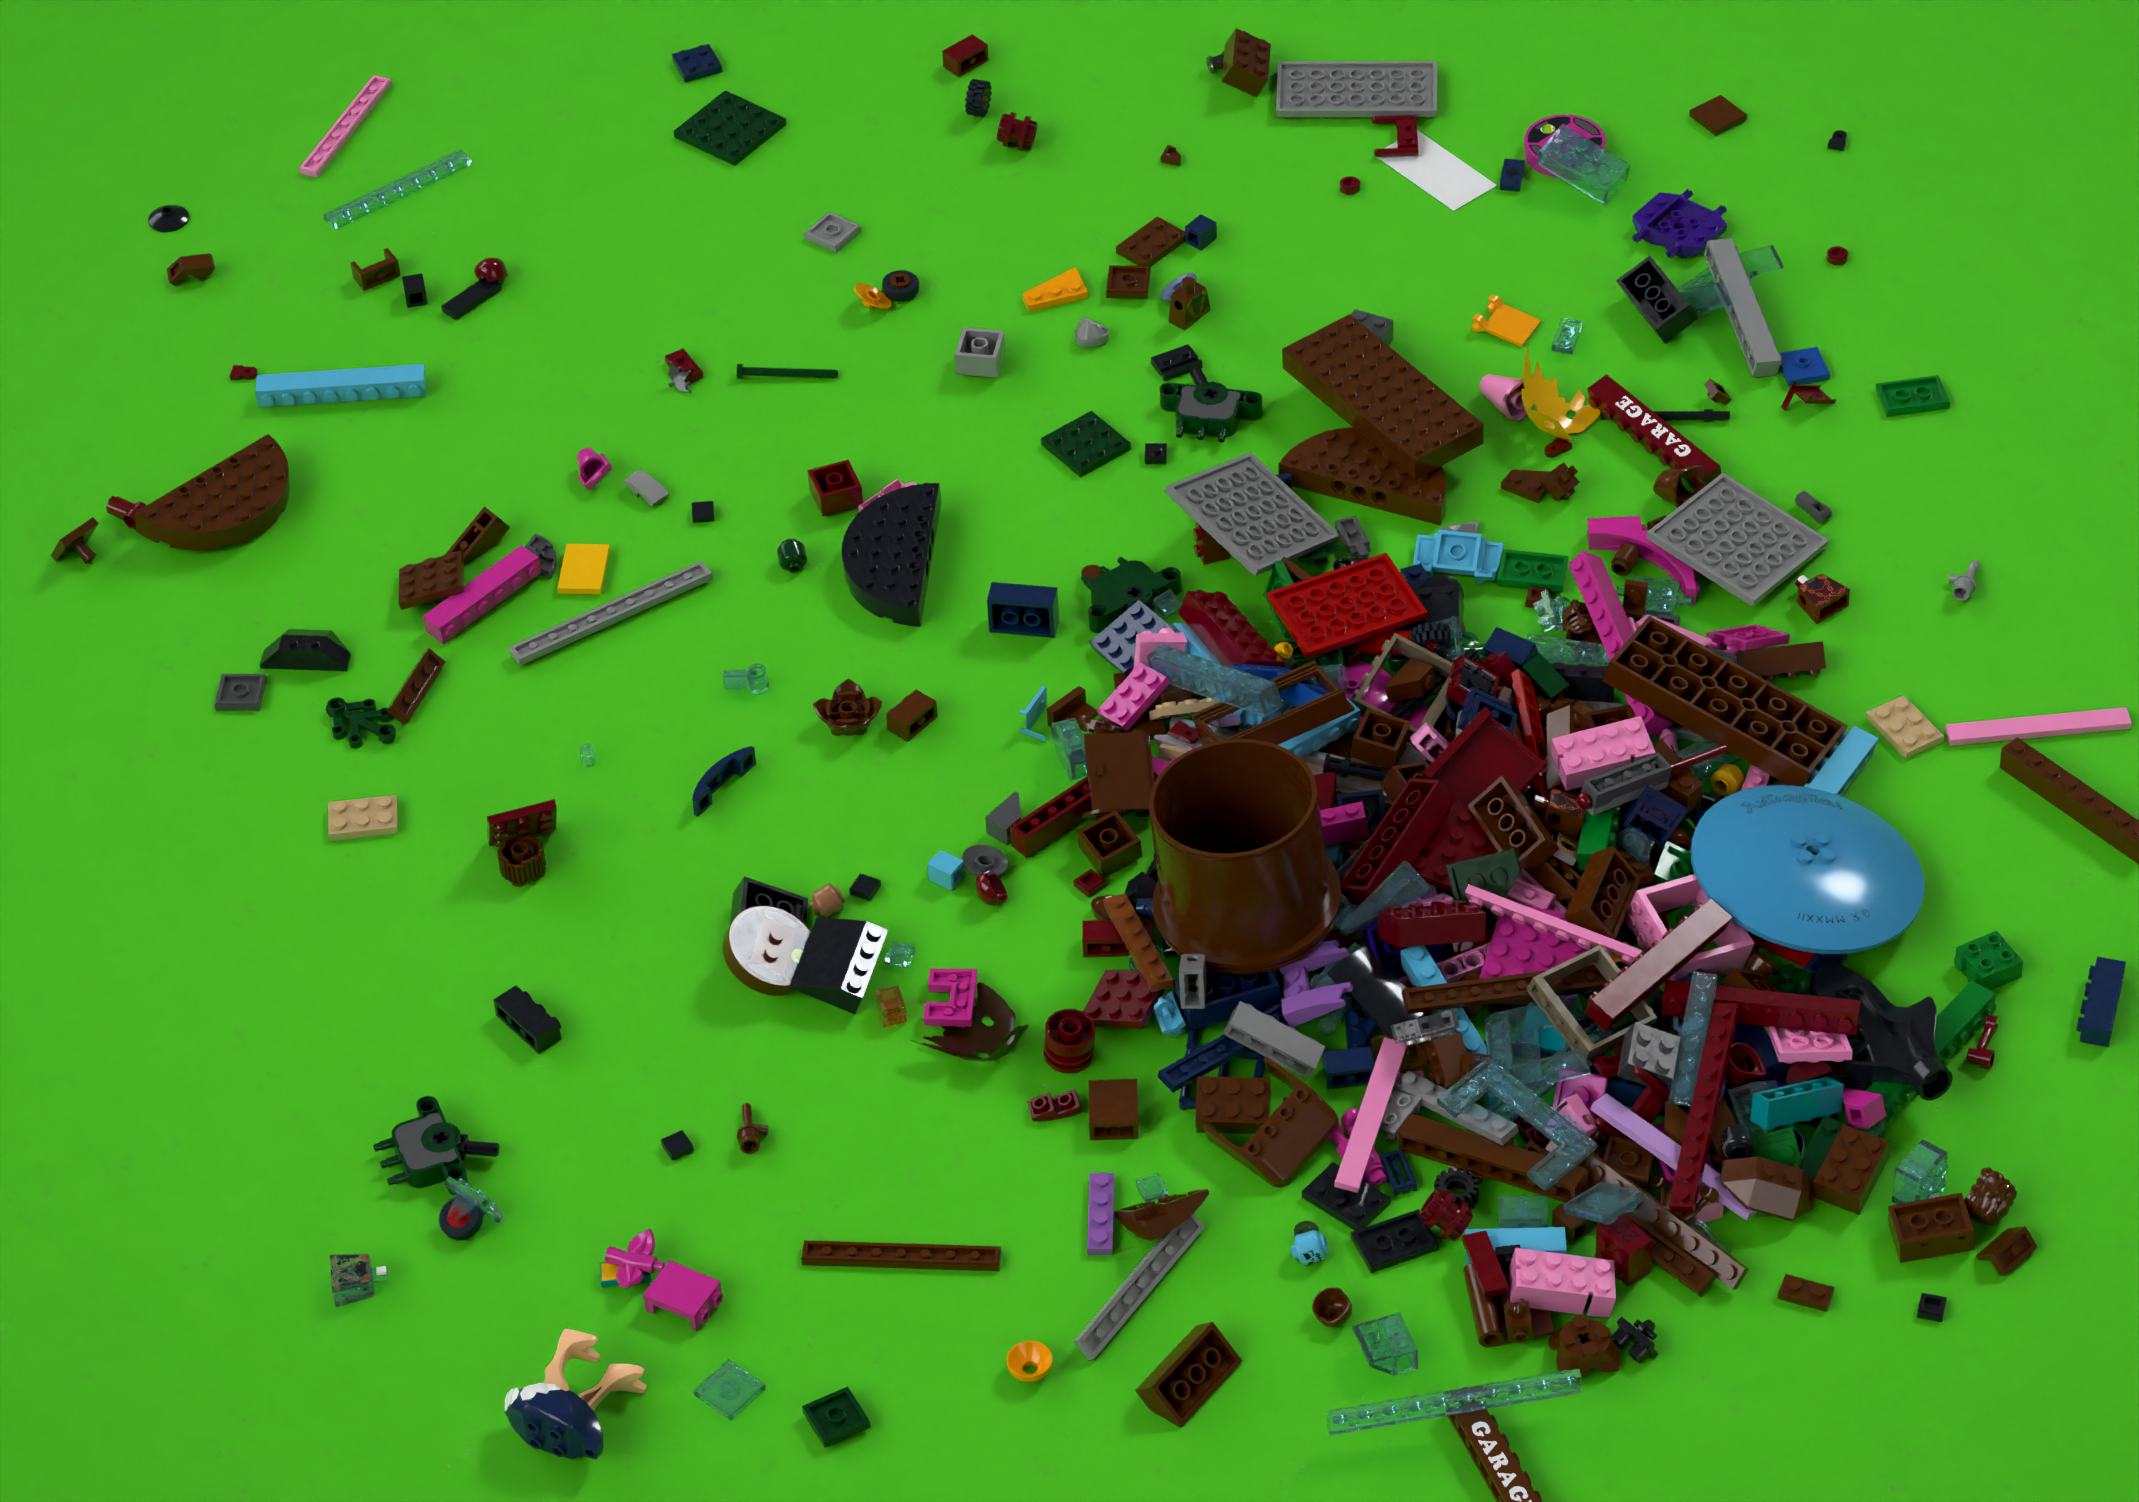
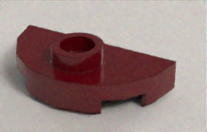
(1804, 1071)

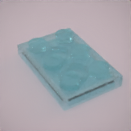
(1603, 1203)

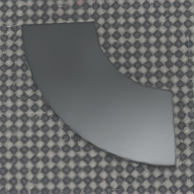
(544, 550)

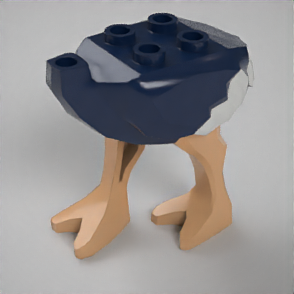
(556, 1418)

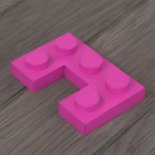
(959, 1010)

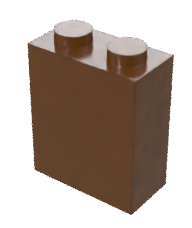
(1113, 1109)

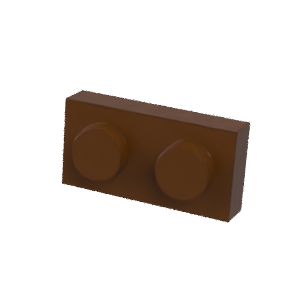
(1806, 1292)

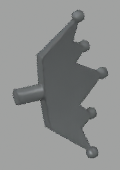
(679, 378)

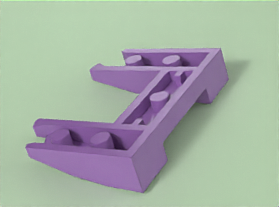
(1306, 1004)

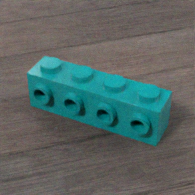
(1796, 1103)

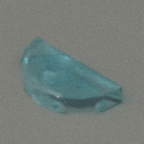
(1634, 842)

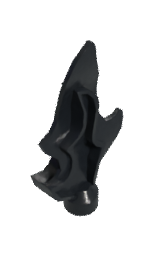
(1890, 1039)

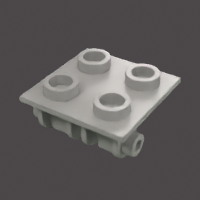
(1397, 1112)

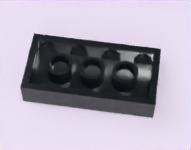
(1374, 989)

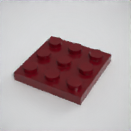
(523, 821)
(1122, 1000)

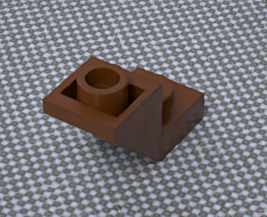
(196, 265)
(1635, 599)

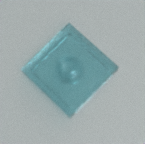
(729, 1389)

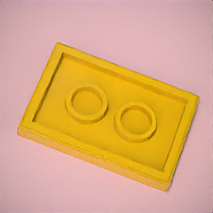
(583, 569)

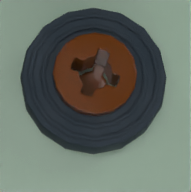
(900, 285)

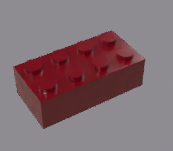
(1431, 924)

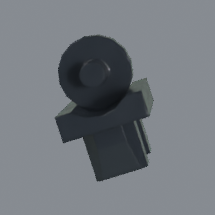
(1643, 1346)

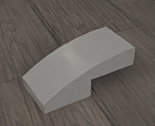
(645, 485)

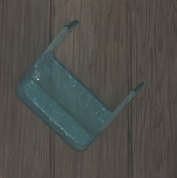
(1707, 295)
(1515, 1045)

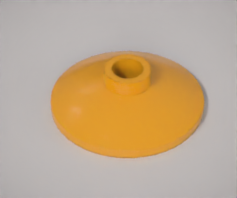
(872, 296)

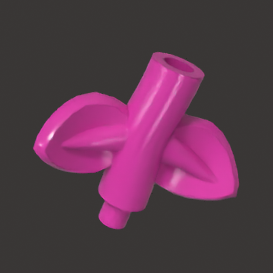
(635, 1260)

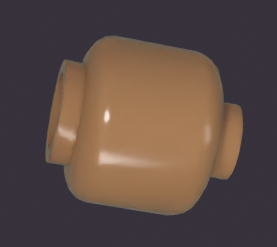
(827, 900)

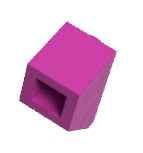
(1863, 1107)

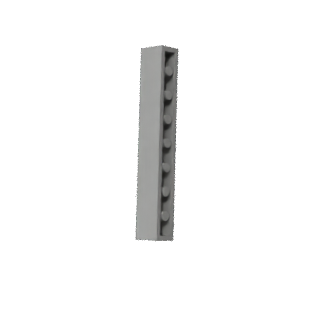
(1743, 310)

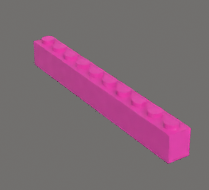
(1611, 623)

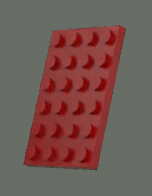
(1346, 605)

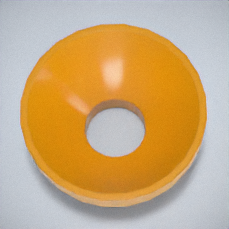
(1029, 1354)

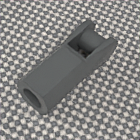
(1813, 507)

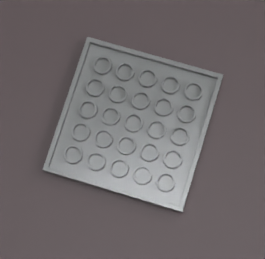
(1252, 513)
(1737, 539)

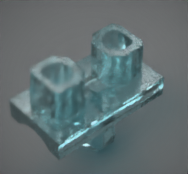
(1553, 609)

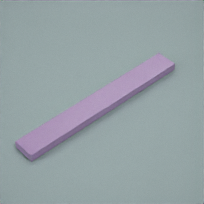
(1661, 1147)

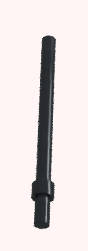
(1707, 415)

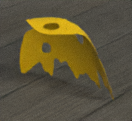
(1552, 408)

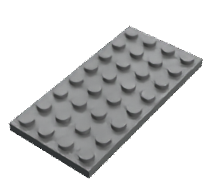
(1356, 88)

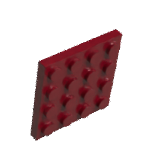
(1455, 840)

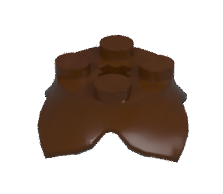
(848, 709)
(1584, 1346)

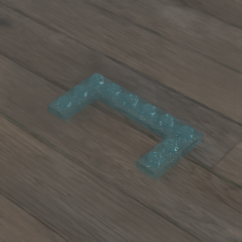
(1571, 1142)

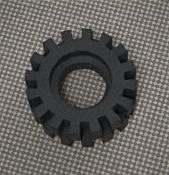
(1461, 1180)

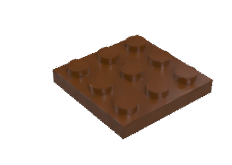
(431, 580)

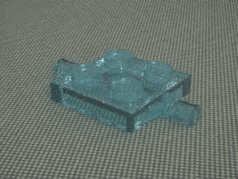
(1661, 596)

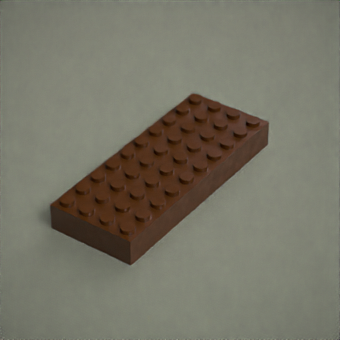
(1383, 396)
(1724, 702)

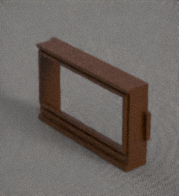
(1289, 723)

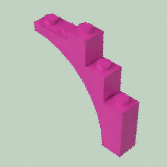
(1612, 532)

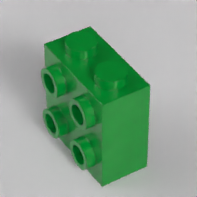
(1988, 961)

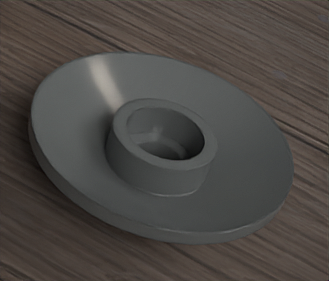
(984, 858)

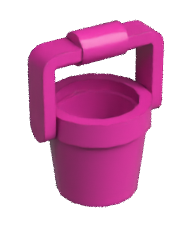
(592, 467)

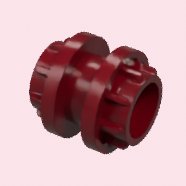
(1017, 131)
(1446, 1214)

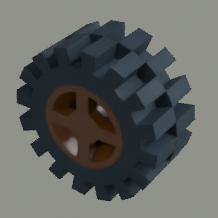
(978, 97)

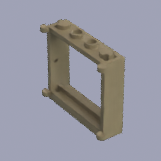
(1417, 652)
(1563, 1019)

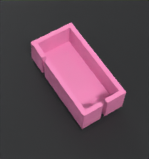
(1599, 750)
(1562, 1282)

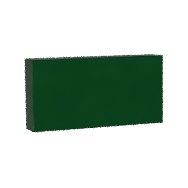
(1545, 677)

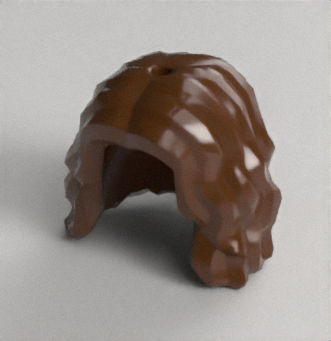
(1990, 1197)

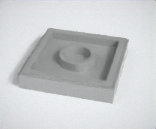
(832, 232)

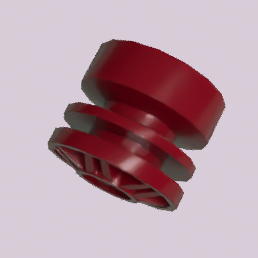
(1069, 1041)

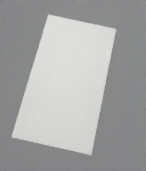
(1440, 173)

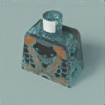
(354, 1277)

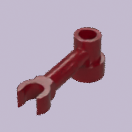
(1982, 1055)

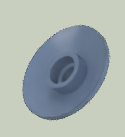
(1174, 285)

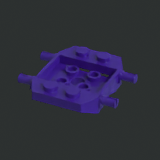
(1682, 232)

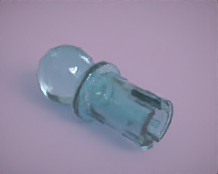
(1328, 1026)

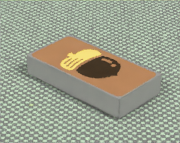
(1568, 848)

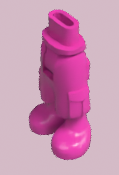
(1374, 1172)

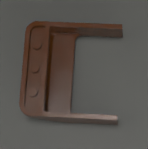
(1288, 1134)

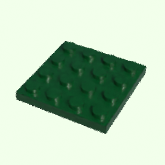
(730, 127)

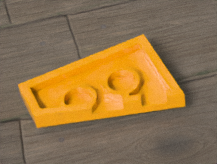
(1056, 291)

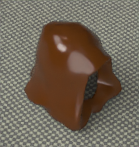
(1670, 487)

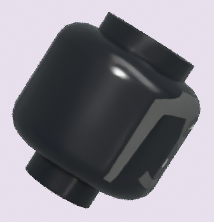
(1737, 1142)

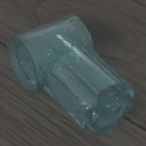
(753, 678)

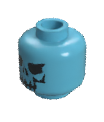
(1309, 1247)

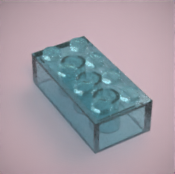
(1583, 164)

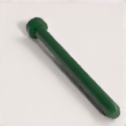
(785, 372)

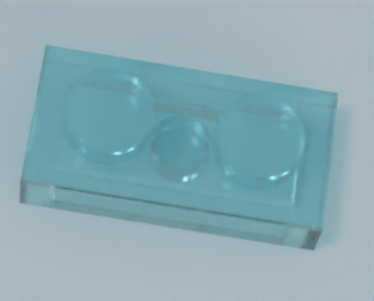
(1567, 336)

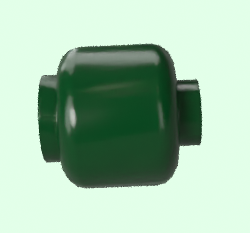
(792, 555)

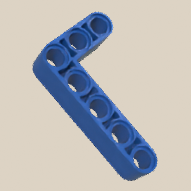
(1296, 694)

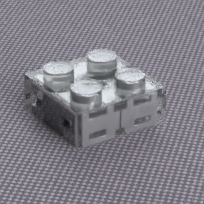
(1425, 1028)

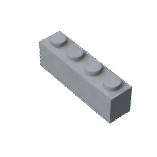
(1274, 1039)

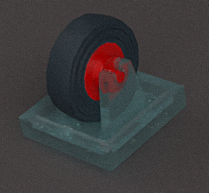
(464, 1213)

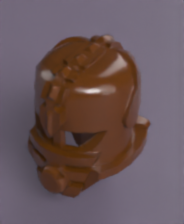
(1579, 623)

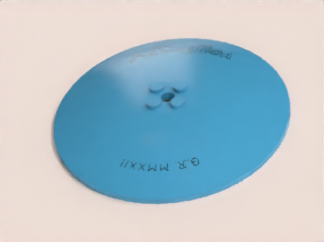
(1760, 869)

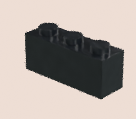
(527, 1019)

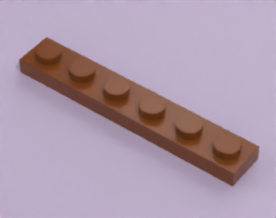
(1138, 943)

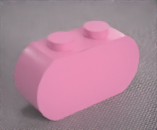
(1429, 741)

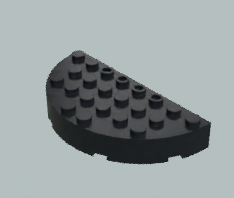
(891, 552)

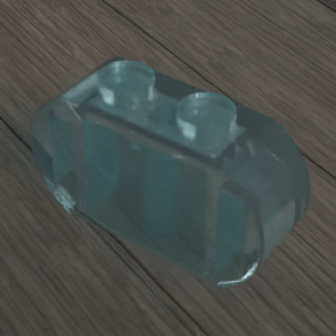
(1070, 747)

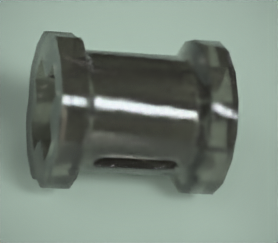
(1215, 63)

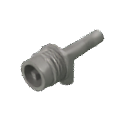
(1964, 584)

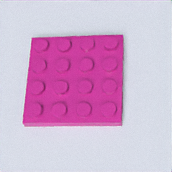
(1525, 950)

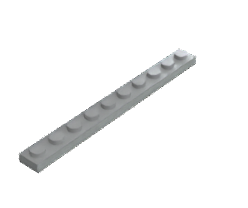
(610, 613)

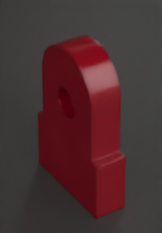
(241, 372)
(1557, 447)
(1183, 732)

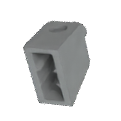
(1192, 972)

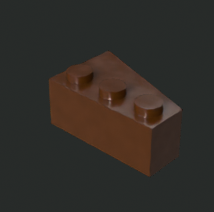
(1683, 784)

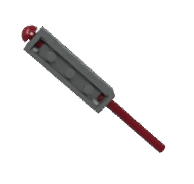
(1630, 780)

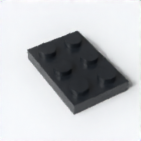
(1348, 1207)

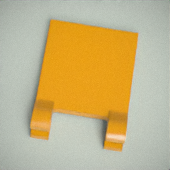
(1506, 322)

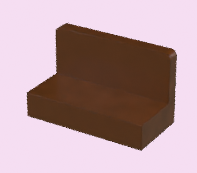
(1070, 706)
(2008, 1249)

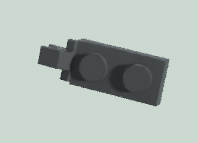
(1353, 536)

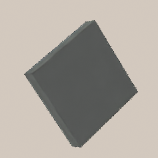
(240, 692)

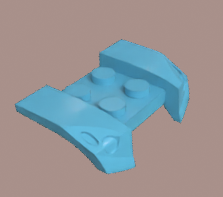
(1459, 554)

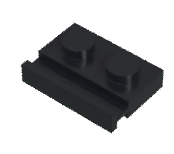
(1176, 362)

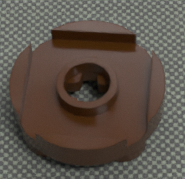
(1097, 727)

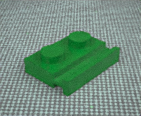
(1777, 1146)

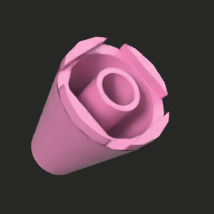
(1505, 395)

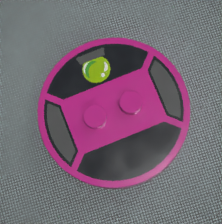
(1543, 129)

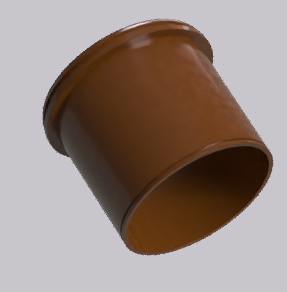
(1249, 906)

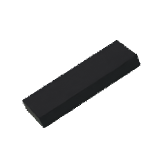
(470, 298)

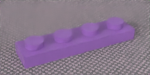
(1101, 1214)

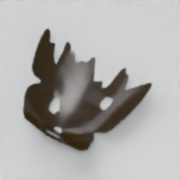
(993, 1040)

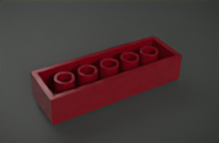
(1226, 630)
(1398, 836)

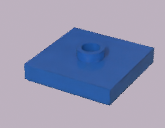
(1804, 366)

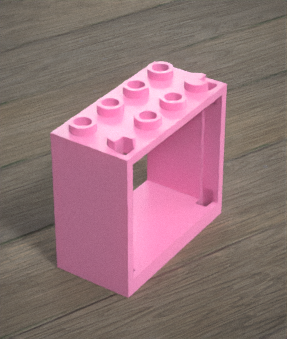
(1647, 927)

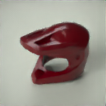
(1737, 1071)

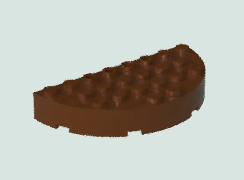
(1354, 470)
(223, 503)

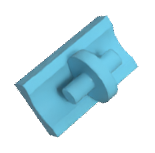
(1169, 1016)

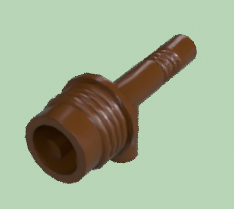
(750, 1133)

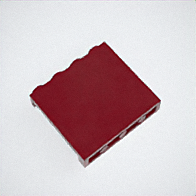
(1483, 755)

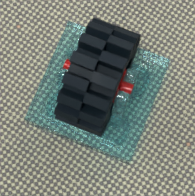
(1440, 638)

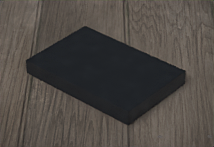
(1394, 1241)

